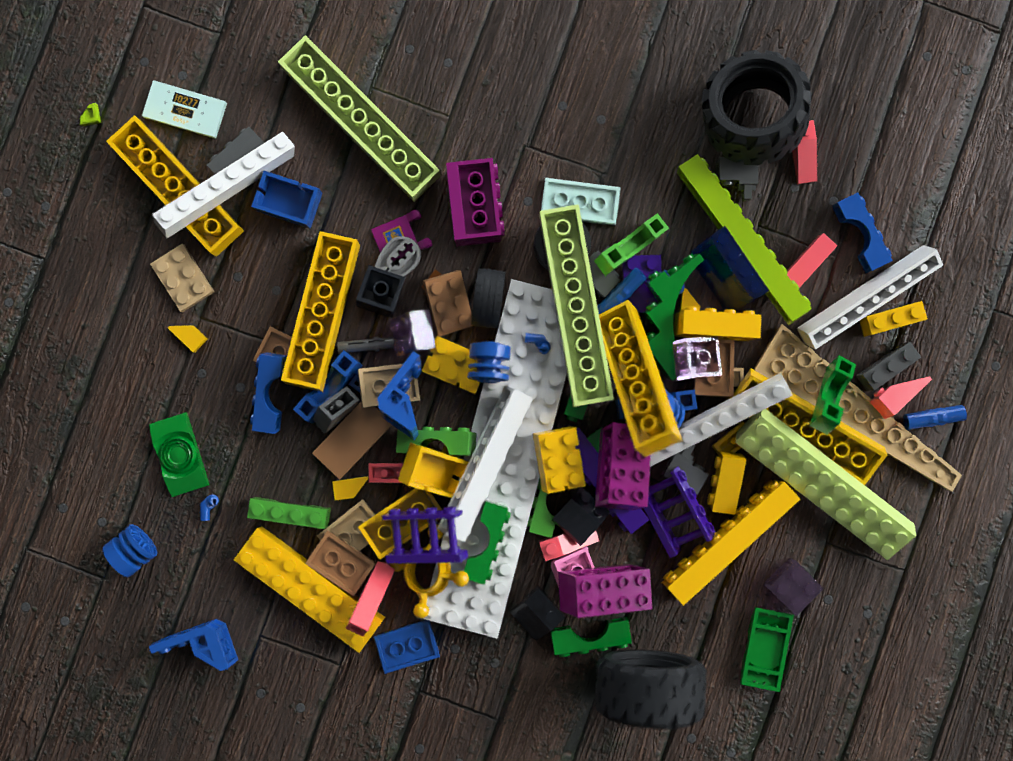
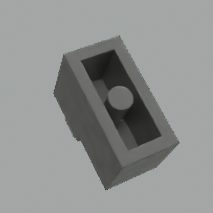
(743, 176)
(602, 283)
(335, 409)
(683, 459)

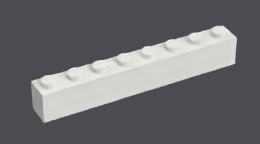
(223, 185)
(870, 296)
(726, 415)
(487, 459)

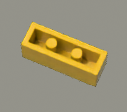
(893, 318)
(726, 482)

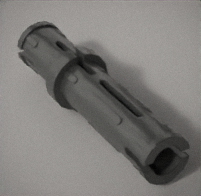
(366, 345)

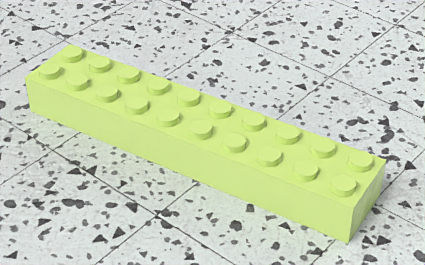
(359, 118)
(576, 305)
(825, 483)

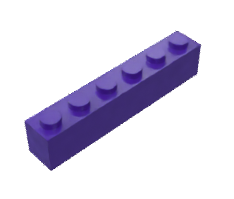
(629, 520)

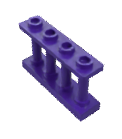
(664, 527)
(417, 554)

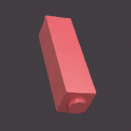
(811, 259)
(370, 598)

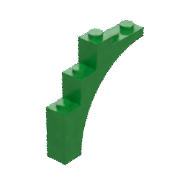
(661, 313)

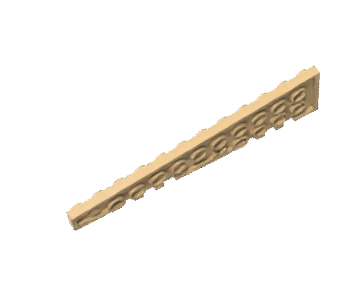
(804, 376)

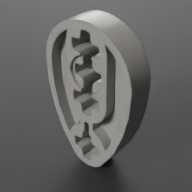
(391, 250)

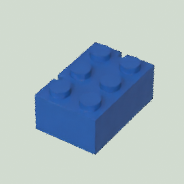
(287, 200)

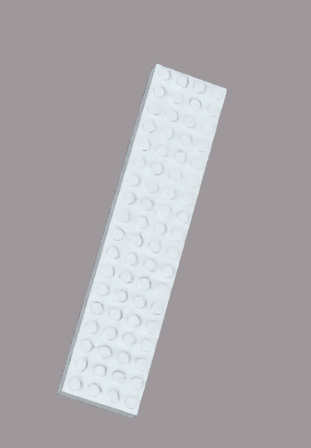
(542, 377)

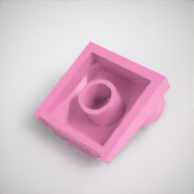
(575, 560)

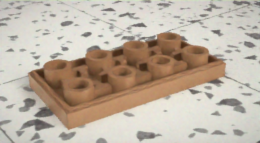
(351, 439)

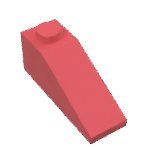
(806, 157)
(895, 397)
(384, 472)
(563, 544)

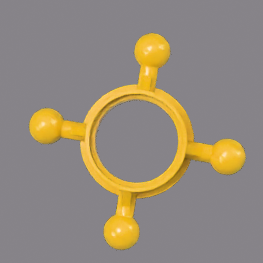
(445, 575)

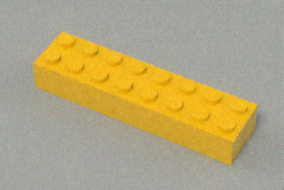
(170, 180)
(321, 311)
(638, 380)
(843, 445)
(730, 540)
(301, 585)

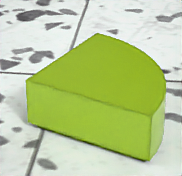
(90, 115)

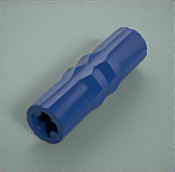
(623, 290)
(934, 417)

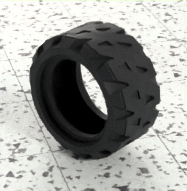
(750, 72)
(650, 689)

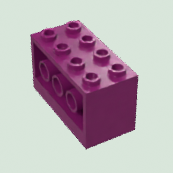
(464, 195)
(621, 471)
(604, 590)

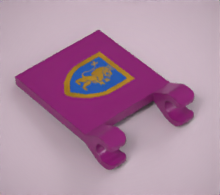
(398, 228)

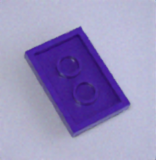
(646, 264)

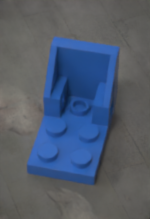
(394, 401)
(214, 644)

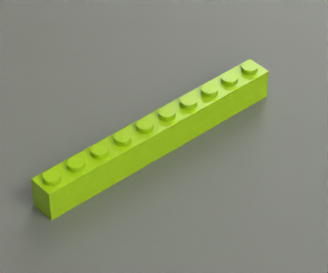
(723, 212)

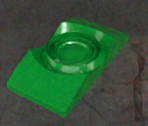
(178, 454)
(766, 649)

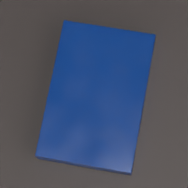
(406, 646)

